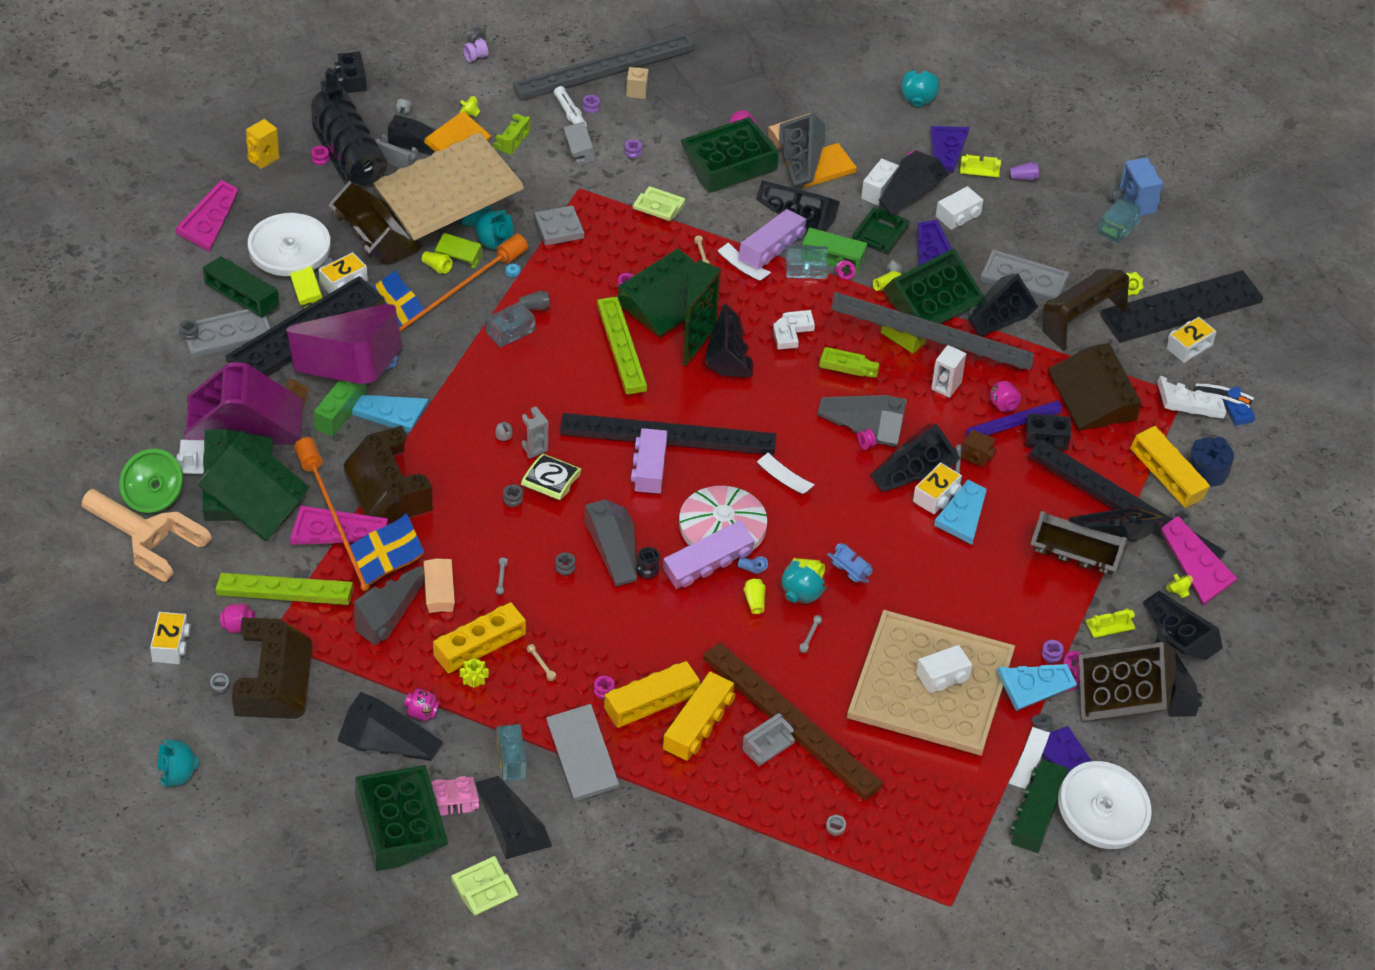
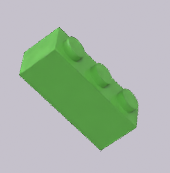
(838, 248)
(337, 406)

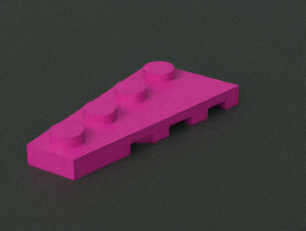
(208, 217)
(319, 527)
(1196, 559)

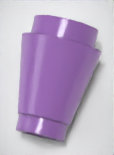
(1026, 171)

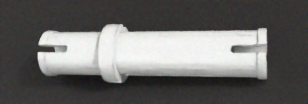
(572, 112)

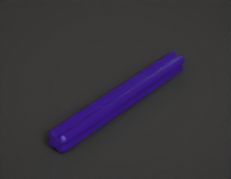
(1015, 419)

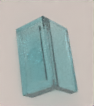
(806, 262)

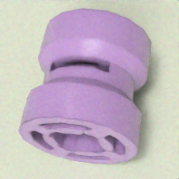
(475, 50)

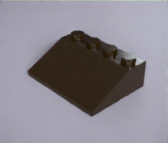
(1095, 388)
(1126, 681)

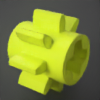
(474, 673)

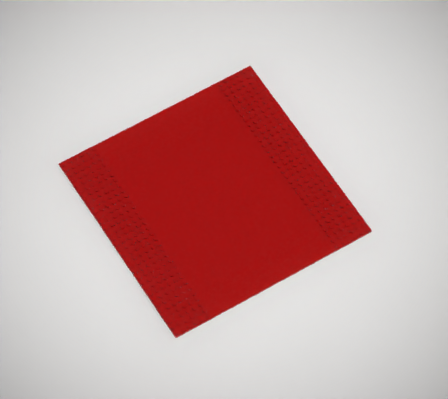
(932, 797)

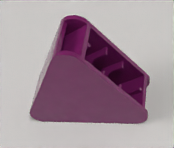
(347, 345)
(246, 401)

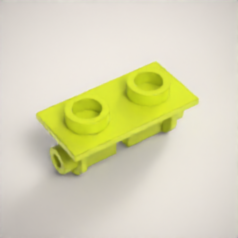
(972, 166)
(1111, 623)

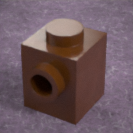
(978, 448)

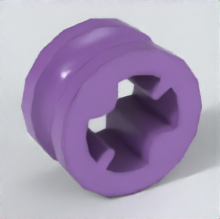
(591, 108)
(630, 150)
(1052, 645)

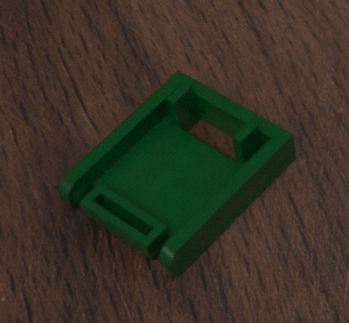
(879, 235)

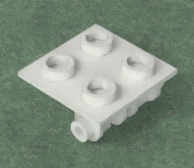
(191, 456)

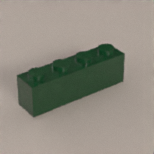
(241, 286)
(1038, 807)

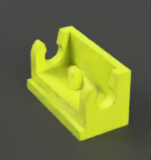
(306, 286)

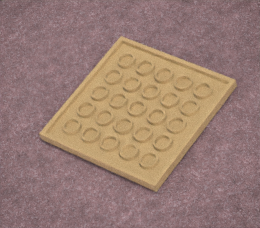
(447, 186)
(897, 700)

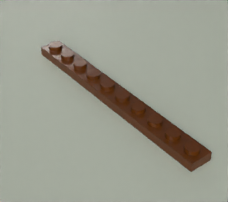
(805, 731)

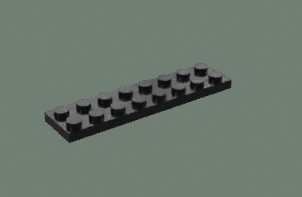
(1181, 305)
(272, 347)

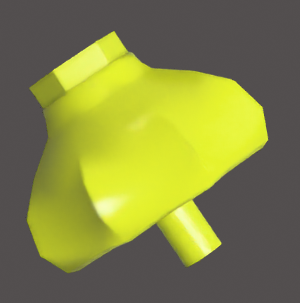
(470, 107)
(1135, 283)
(1180, 585)

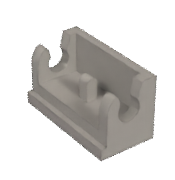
(580, 143)
(396, 155)
(536, 433)
(768, 739)

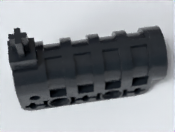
(345, 134)

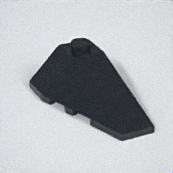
(913, 178)
(817, 209)
(1003, 305)
(915, 458)
(1122, 522)
(1183, 627)
(381, 728)
(511, 819)

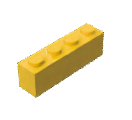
(1170, 467)
(651, 694)
(698, 716)

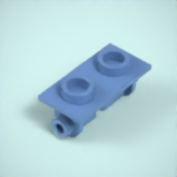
(843, 560)

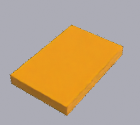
(455, 131)
(832, 165)

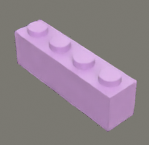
(772, 239)
(708, 554)

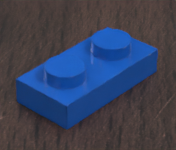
(1238, 413)

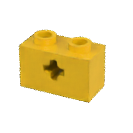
(262, 143)

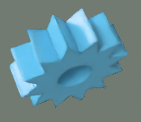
(512, 270)

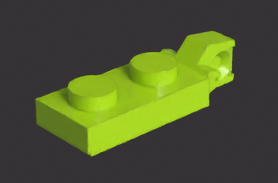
(848, 363)

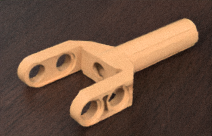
(146, 532)

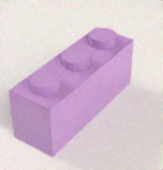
(649, 460)

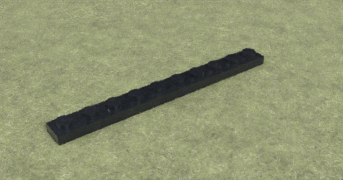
(676, 433)
(1099, 486)

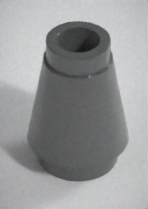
(536, 301)

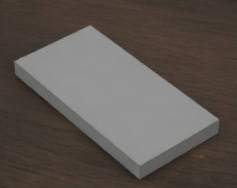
(1040, 280)
(226, 332)
(582, 752)

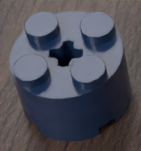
(1212, 459)

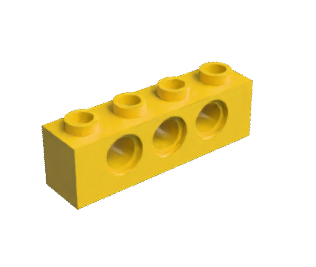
(479, 637)

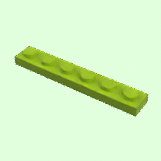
(621, 345)
(284, 588)

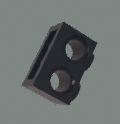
(351, 72)
(1050, 428)

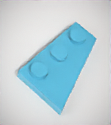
(391, 410)
(963, 512)
(1033, 684)

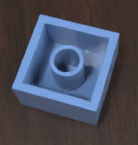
(1141, 185)

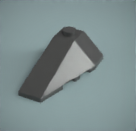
(802, 145)
(878, 412)
(614, 538)
(382, 608)

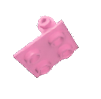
(456, 791)

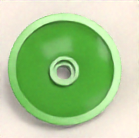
(141, 475)

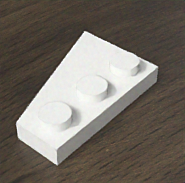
(1181, 399)

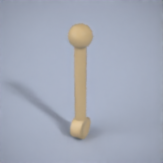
(698, 240)
(551, 675)

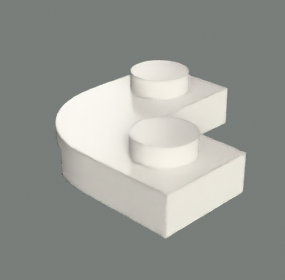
(786, 328)

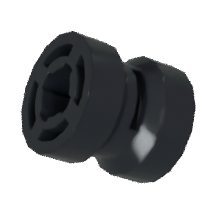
(648, 562)

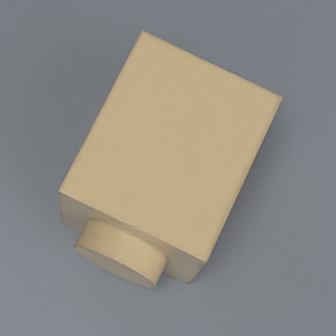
(637, 83)

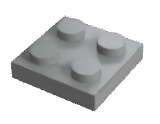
(559, 225)

